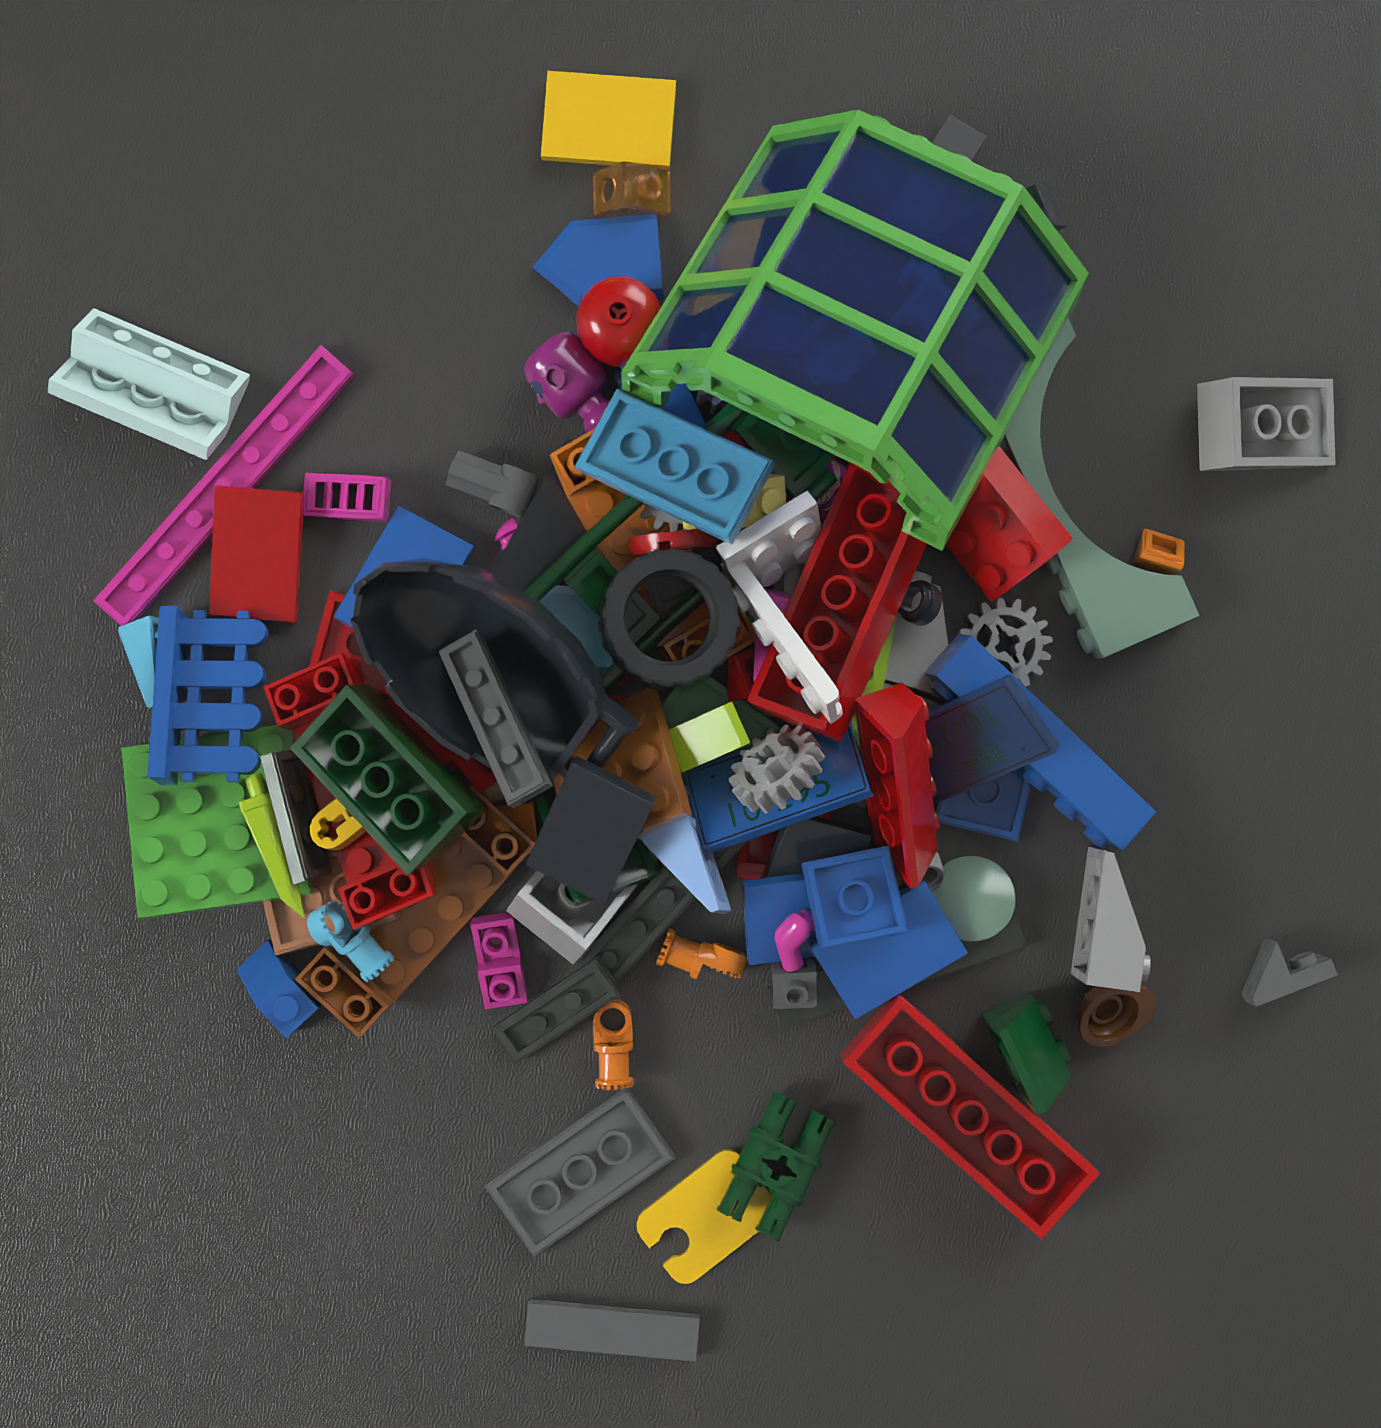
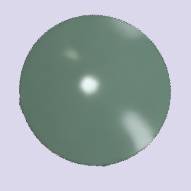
(976, 897)

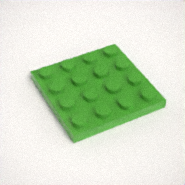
(191, 837)

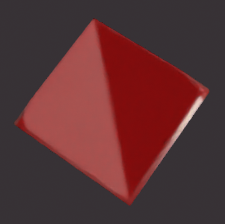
(740, 675)

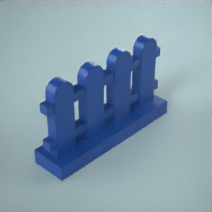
(175, 674)

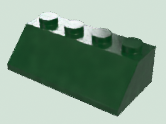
(387, 777)

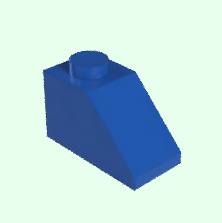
(275, 990)

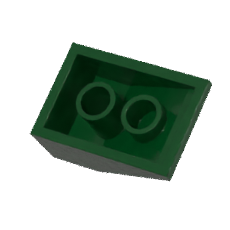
(1028, 1049)

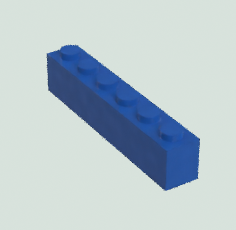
(1073, 775)

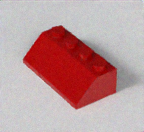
(899, 772)

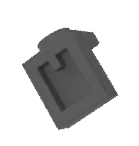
(795, 987)

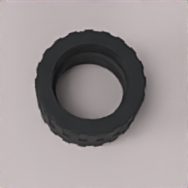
(722, 616)

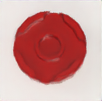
(664, 541)

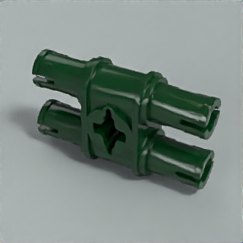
(785, 1187)

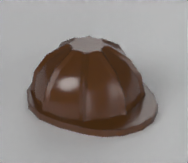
(1113, 1014)

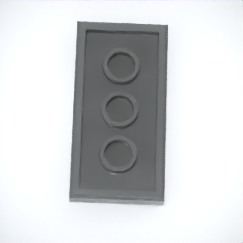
(579, 1171)

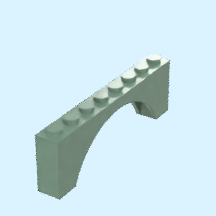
(1110, 598)

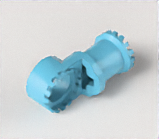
(356, 944)

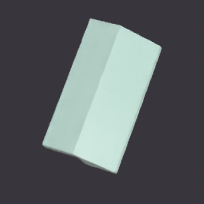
(149, 384)

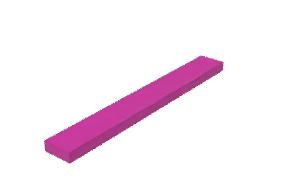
(242, 466)

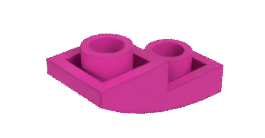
(499, 960)

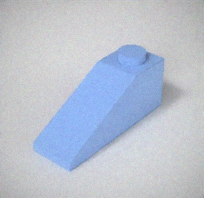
(682, 853)

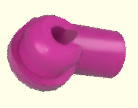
(790, 936)

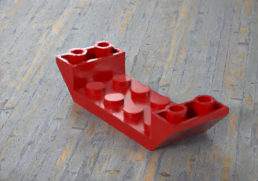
(374, 880)

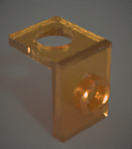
(634, 188)

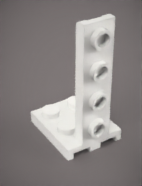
(760, 559)

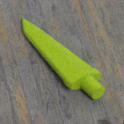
(264, 828)

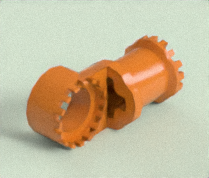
(691, 956)
(613, 1049)

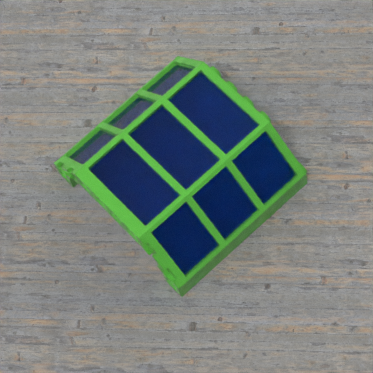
(870, 307)

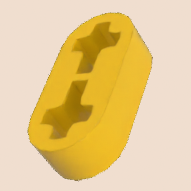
(347, 831)

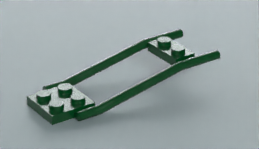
(590, 572)

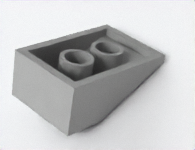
(1265, 423)
(551, 914)
(1108, 938)

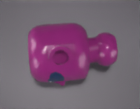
(568, 379)

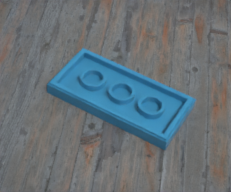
(675, 466)

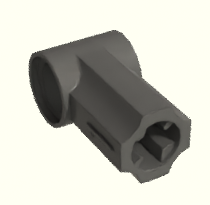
(502, 486)

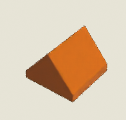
(1159, 553)

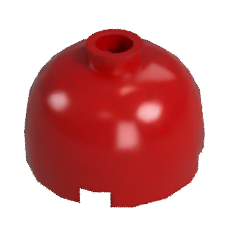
(615, 339)

